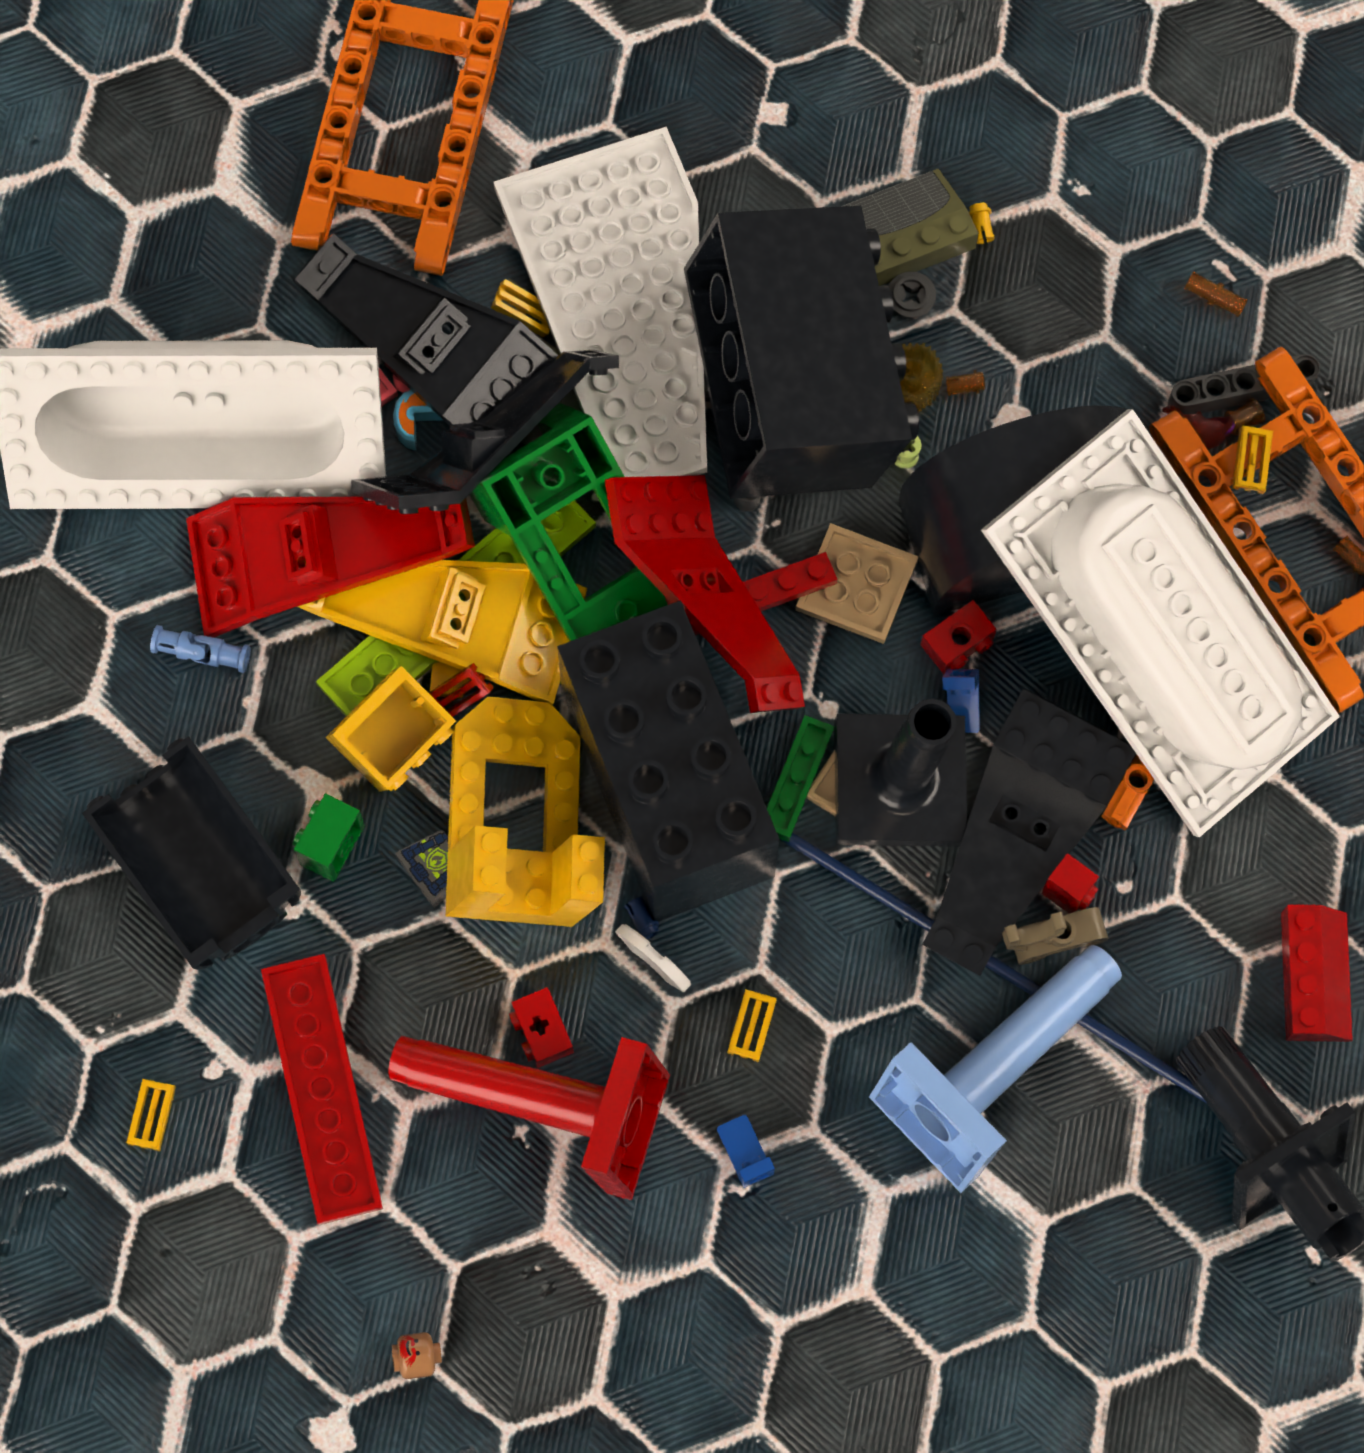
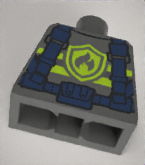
(427, 865)

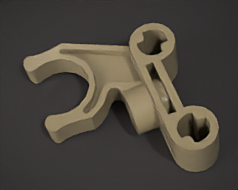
(1040, 938)

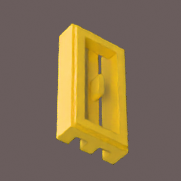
(524, 302)
(1249, 485)
(744, 1052)
(144, 1142)

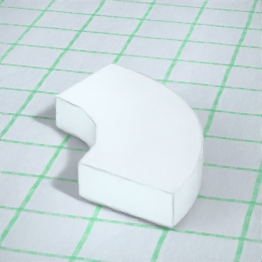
(662, 965)

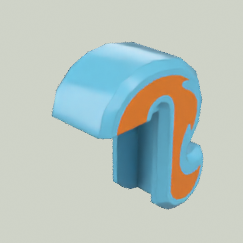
(407, 411)

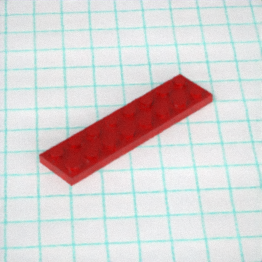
(321, 1089)

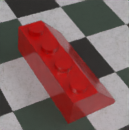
(1316, 974)

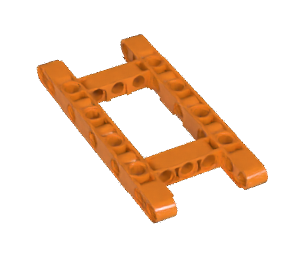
(345, 103)
(1327, 449)

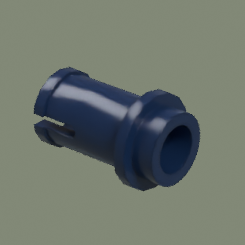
(642, 918)

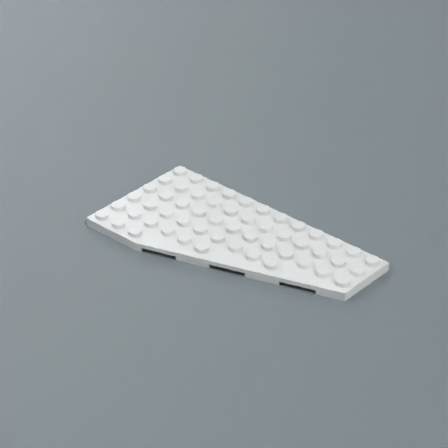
(608, 263)

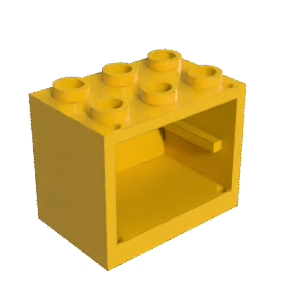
(392, 730)

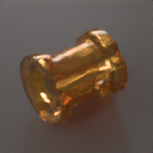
(1246, 415)

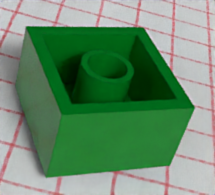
(328, 836)

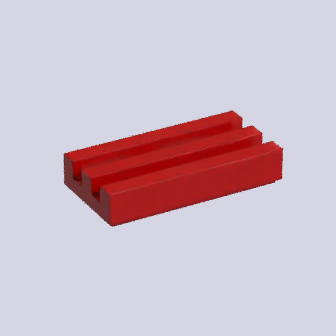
(476, 680)

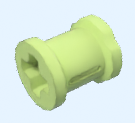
(909, 459)

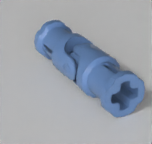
(193, 647)

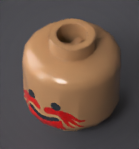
(416, 1355)

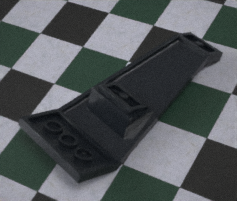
(478, 447)

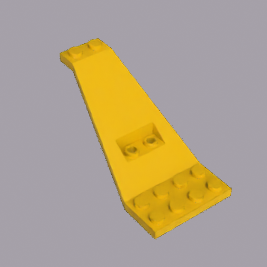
(500, 625)

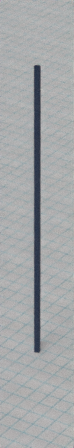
(993, 964)

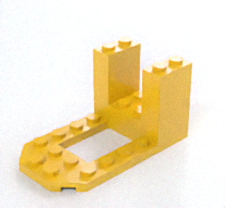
(519, 884)

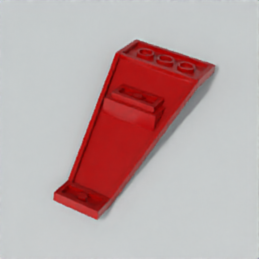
(671, 538)
(254, 559)

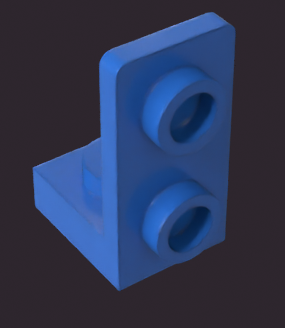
(964, 695)
(745, 1151)

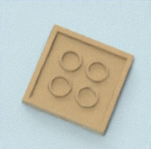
(868, 585)

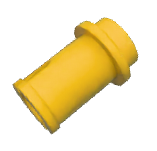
(980, 216)

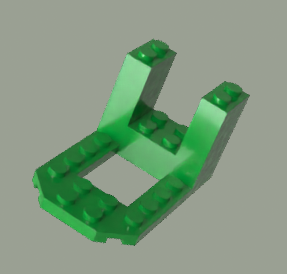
(537, 483)

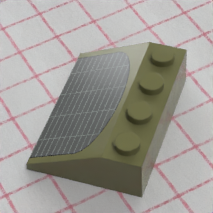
(917, 224)

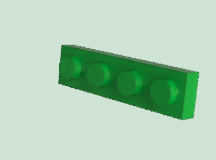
(798, 775)

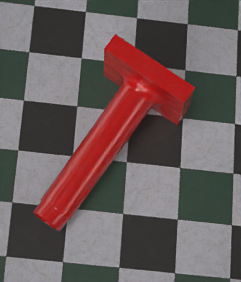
(613, 1116)

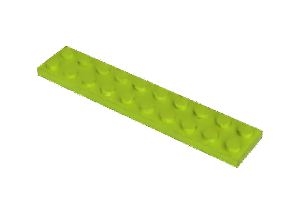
(374, 659)

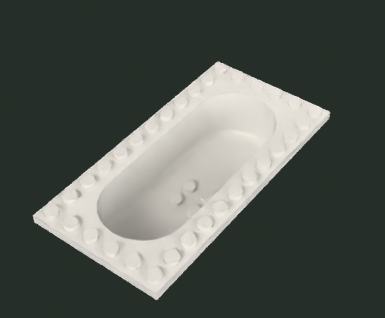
(186, 423)
(1161, 622)

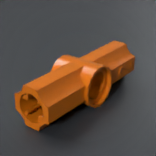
(1127, 797)

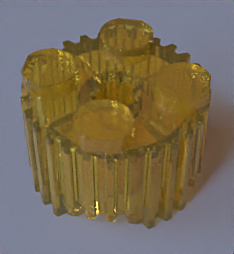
(928, 372)

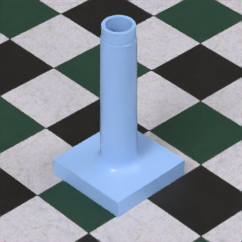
(945, 1110)

